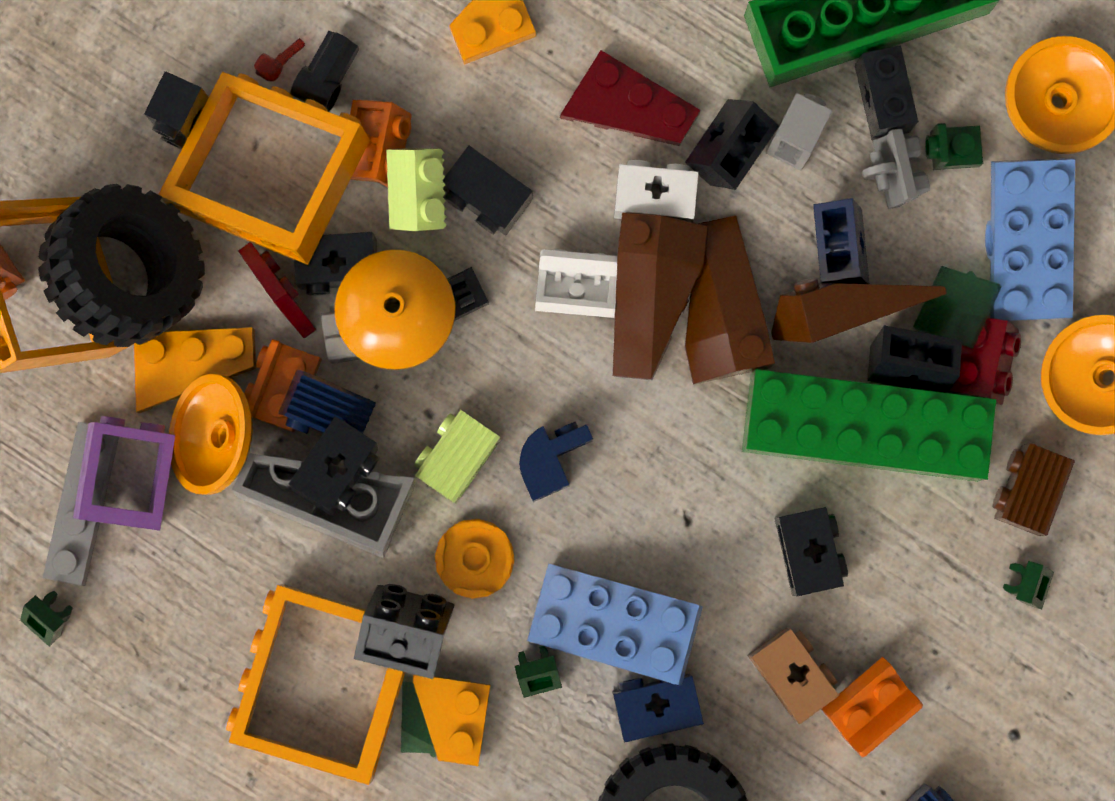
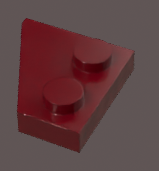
(279, 290)

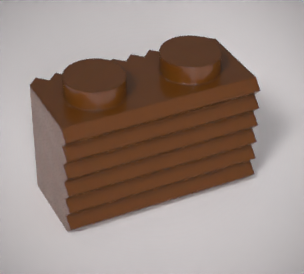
(1032, 489)

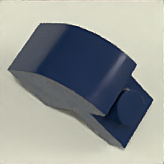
(539, 459)

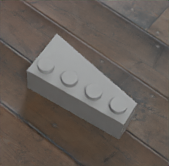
(366, 522)

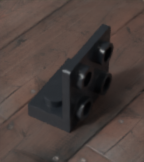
(403, 630)

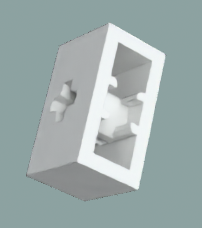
(675, 182)

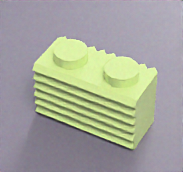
(416, 189)
(456, 456)

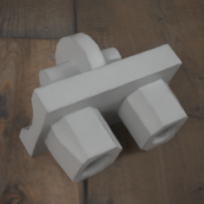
(893, 168)

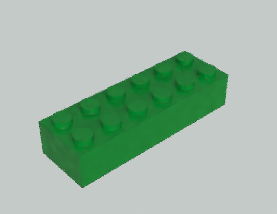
(814, 35)
(869, 425)

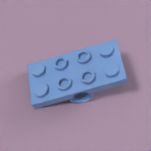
(1032, 238)
(615, 624)

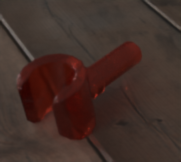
(271, 68)

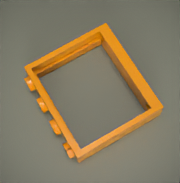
(304, 240)
(11, 358)
(253, 678)

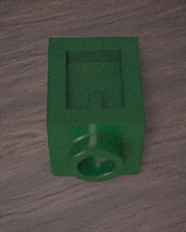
(954, 147)

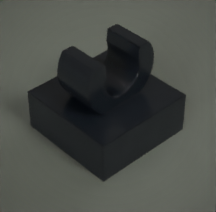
(467, 293)

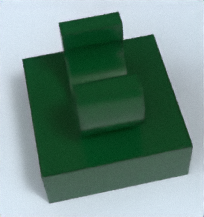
(1034, 584)
(43, 620)
(537, 675)

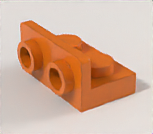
(387, 128)
(277, 369)
(872, 707)

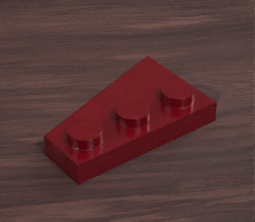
(627, 101)

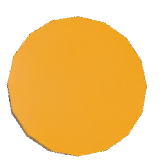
(474, 558)

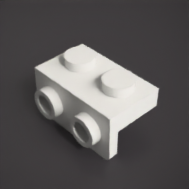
(577, 283)

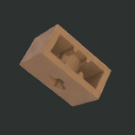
(798, 698)

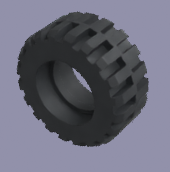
(90, 297)
(672, 767)

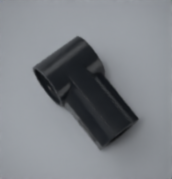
(327, 69)

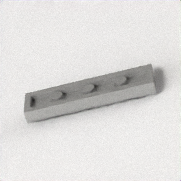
(73, 538)

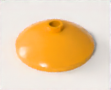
(1079, 76)
(411, 332)
(1075, 372)
(211, 434)

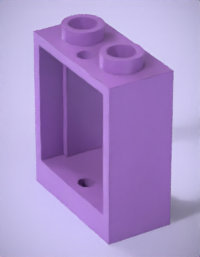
(115, 427)

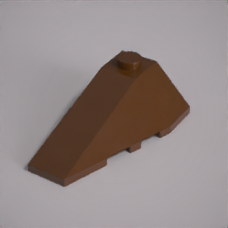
(654, 278)
(827, 309)
(725, 313)

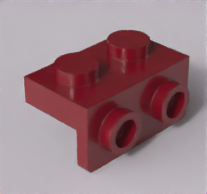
(988, 365)

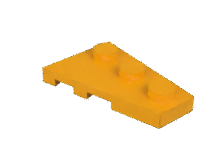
(179, 357)

